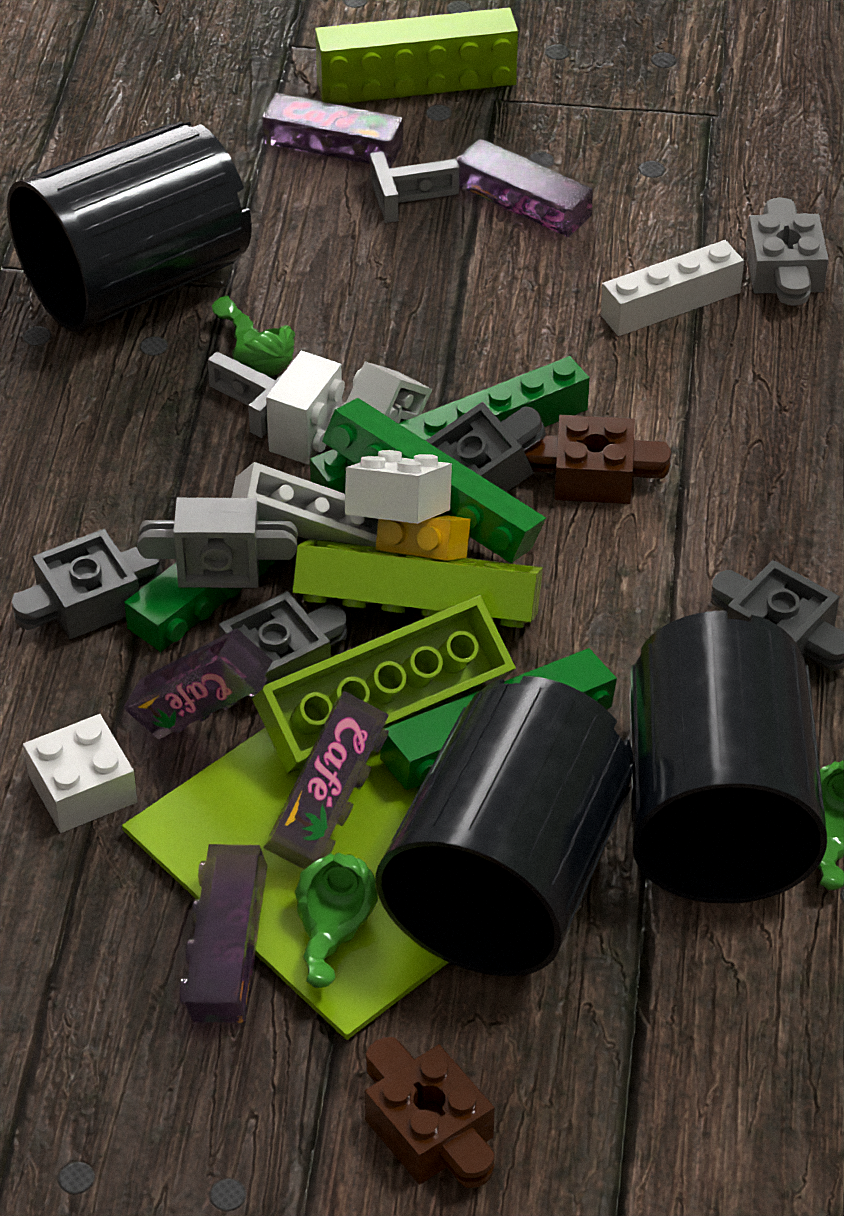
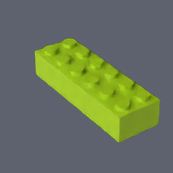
(416, 56)
(406, 581)
(396, 673)

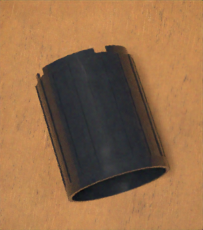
(128, 223)
(724, 760)
(507, 827)

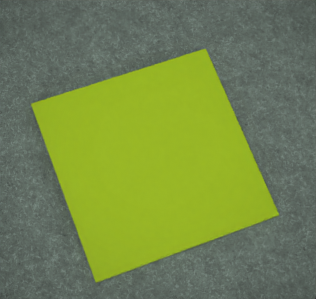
(238, 805)

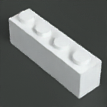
(671, 287)
(309, 506)

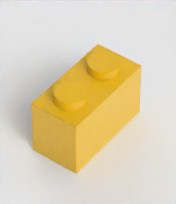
(435, 538)

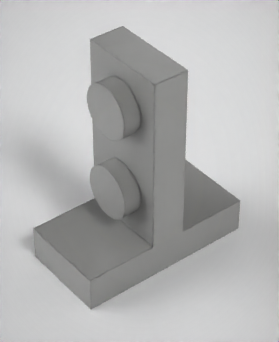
(410, 182)
(243, 385)

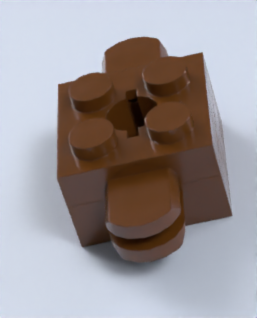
(598, 458)
(409, 1119)

